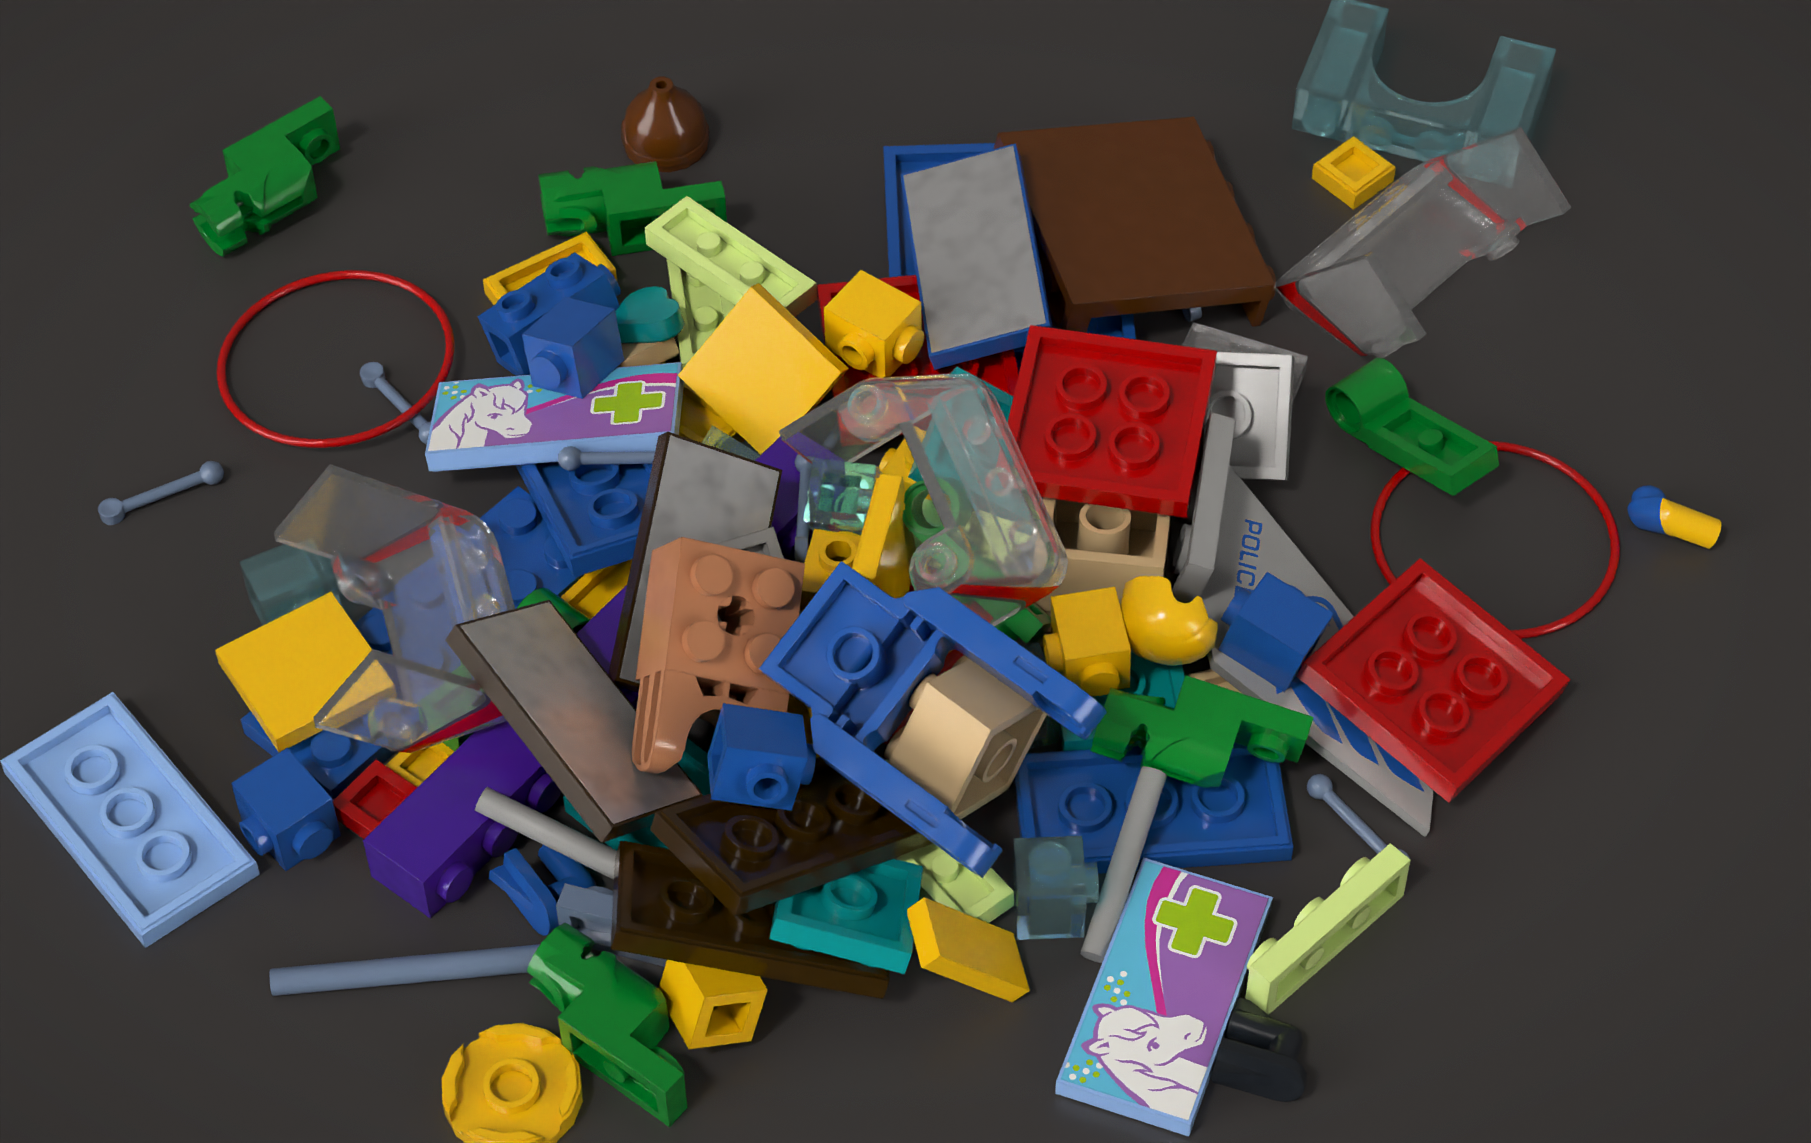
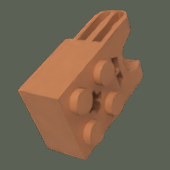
(692, 659)

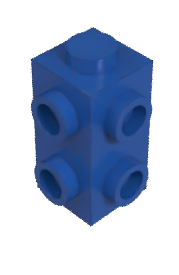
(521, 308)

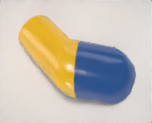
(1656, 514)

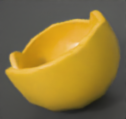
(1161, 626)

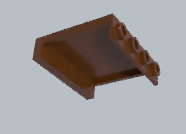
(1137, 222)

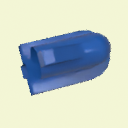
(528, 891)

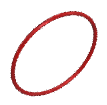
(345, 440)
(1564, 468)

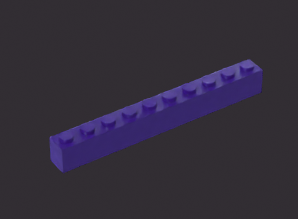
(436, 837)

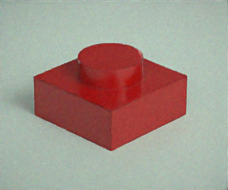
(371, 798)

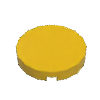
(512, 1087)

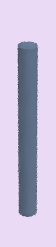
(401, 970)

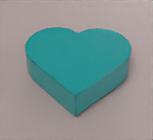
(649, 316)

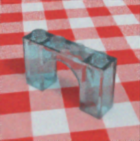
(1345, 97)

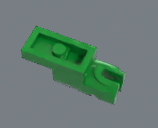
(267, 176)
(617, 202)
(1200, 732)
(610, 1021)

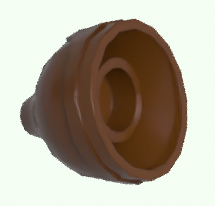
(665, 127)

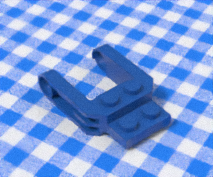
(861, 658)

